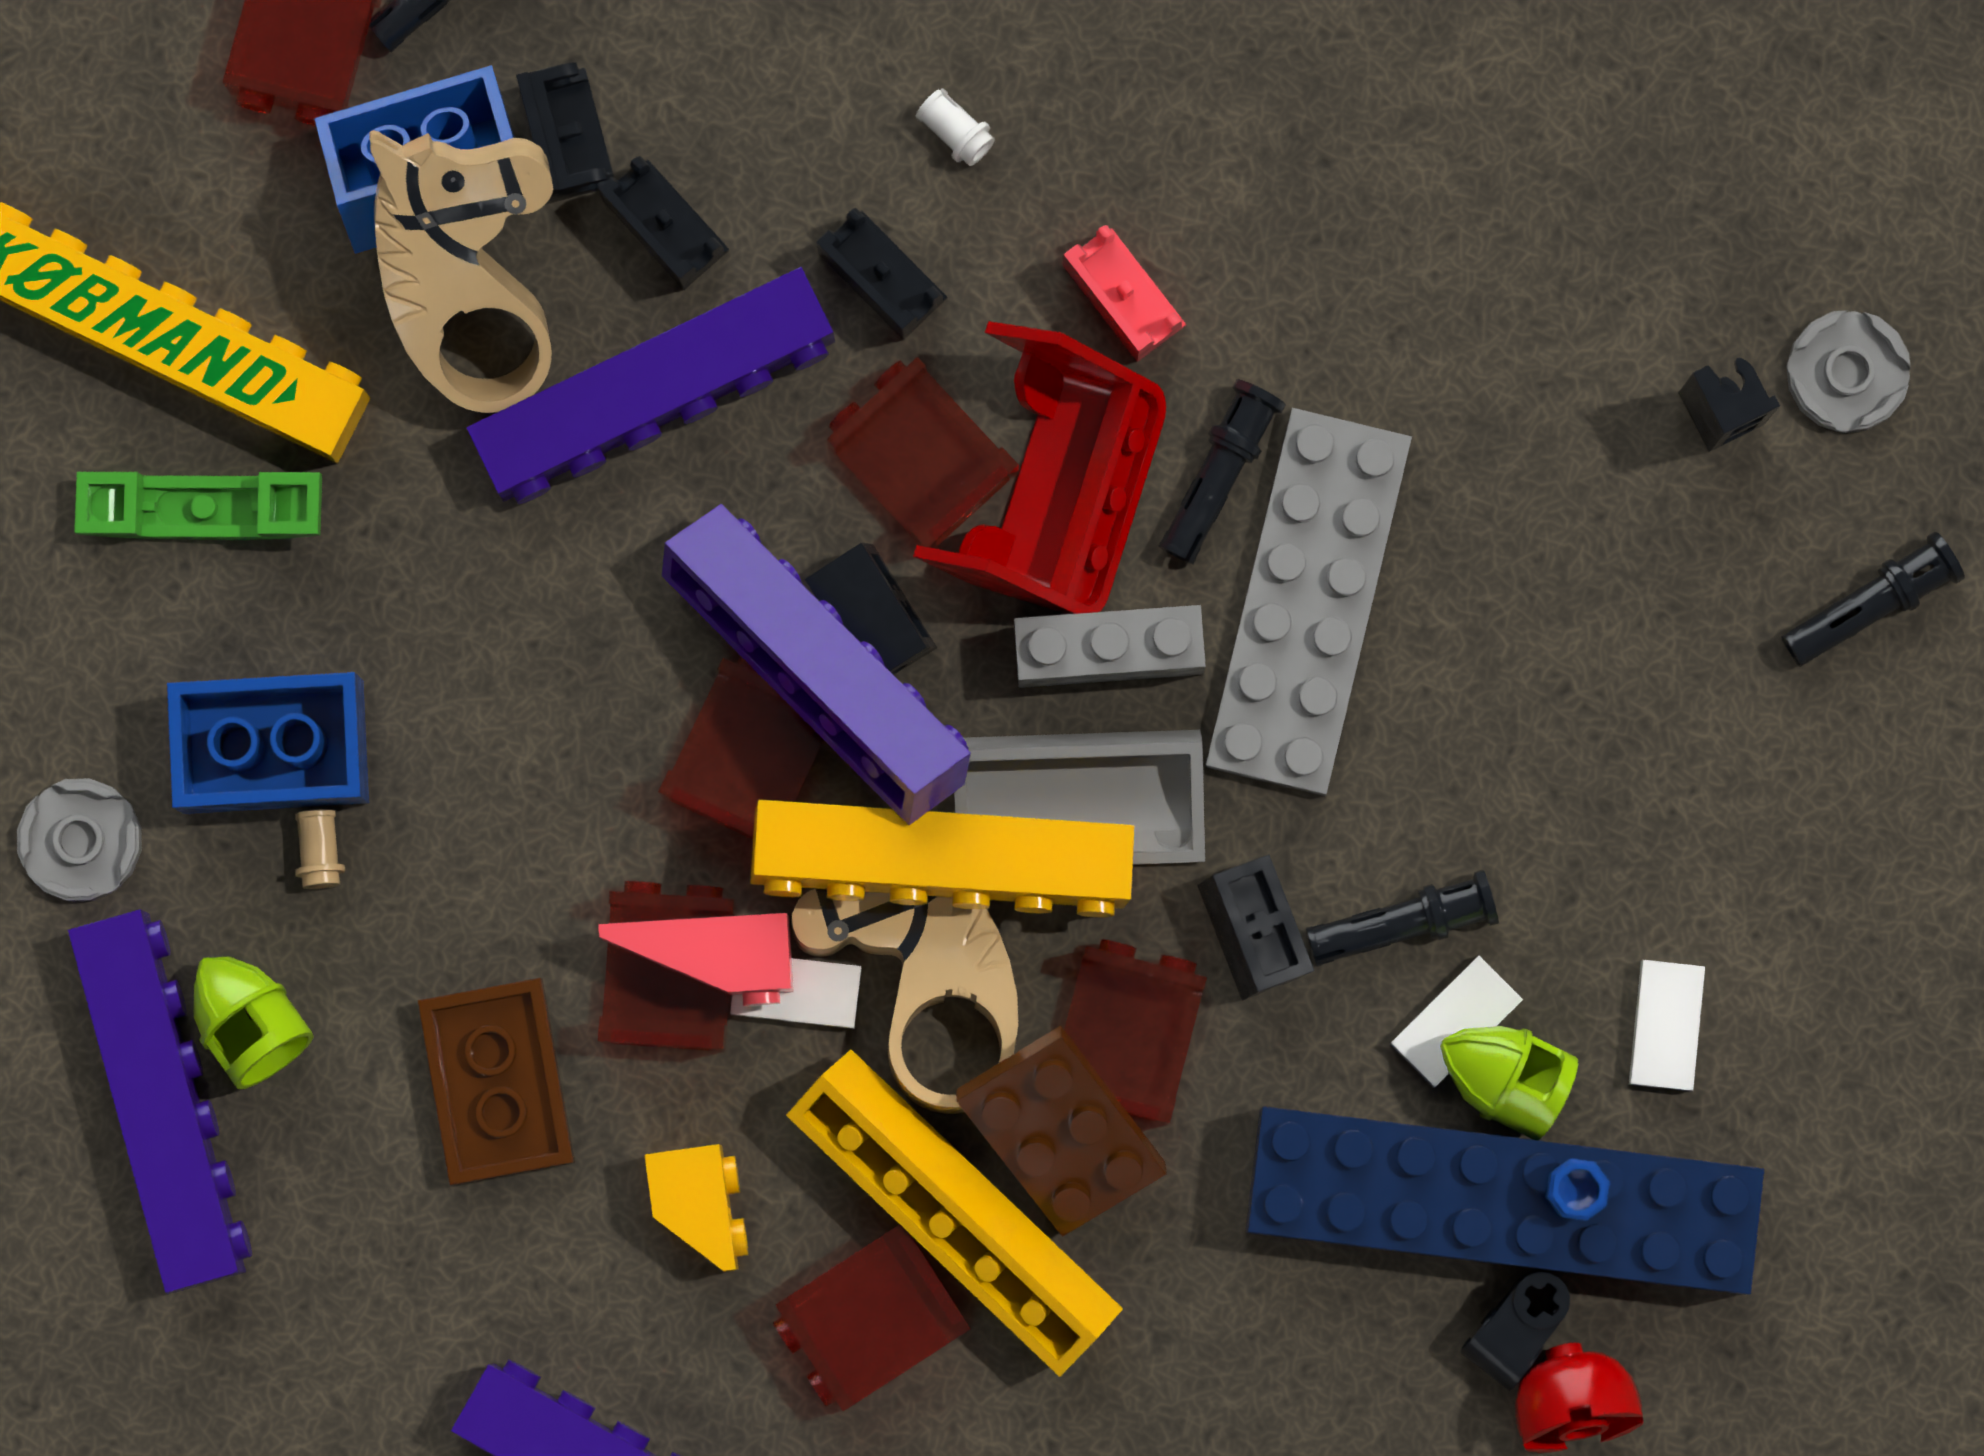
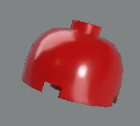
(1575, 1399)

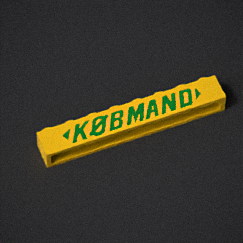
(177, 341)

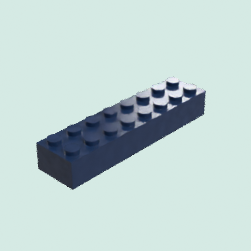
(1488, 1201)

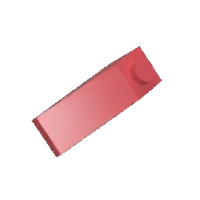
(727, 953)

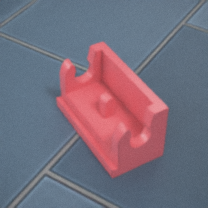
(1122, 293)

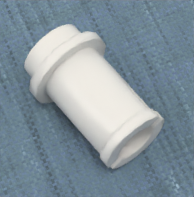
(955, 127)

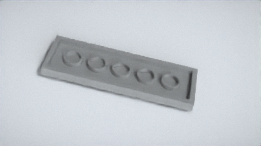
(1308, 602)

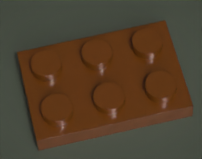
(496, 1081)
(1061, 1131)

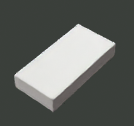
(821, 996)
(1471, 1000)
(1667, 1025)

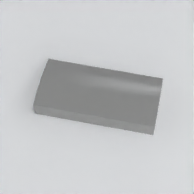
(1097, 778)

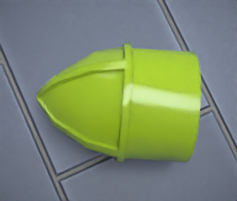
(246, 1047)
(1510, 1076)

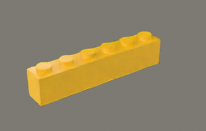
(942, 856)
(954, 1212)

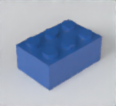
(456, 111)
(267, 743)

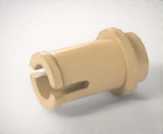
(318, 849)

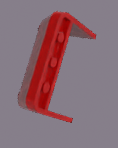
(1075, 481)

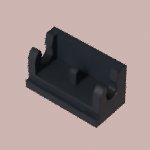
(566, 128)
(663, 222)
(880, 273)
(1725, 410)
(873, 606)
(1255, 927)

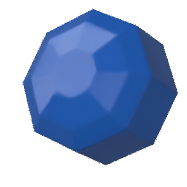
(1577, 1189)

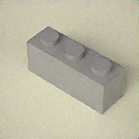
(1109, 646)

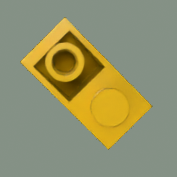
(692, 1200)

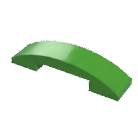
(199, 506)

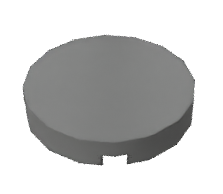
(1834, 385)
(95, 854)

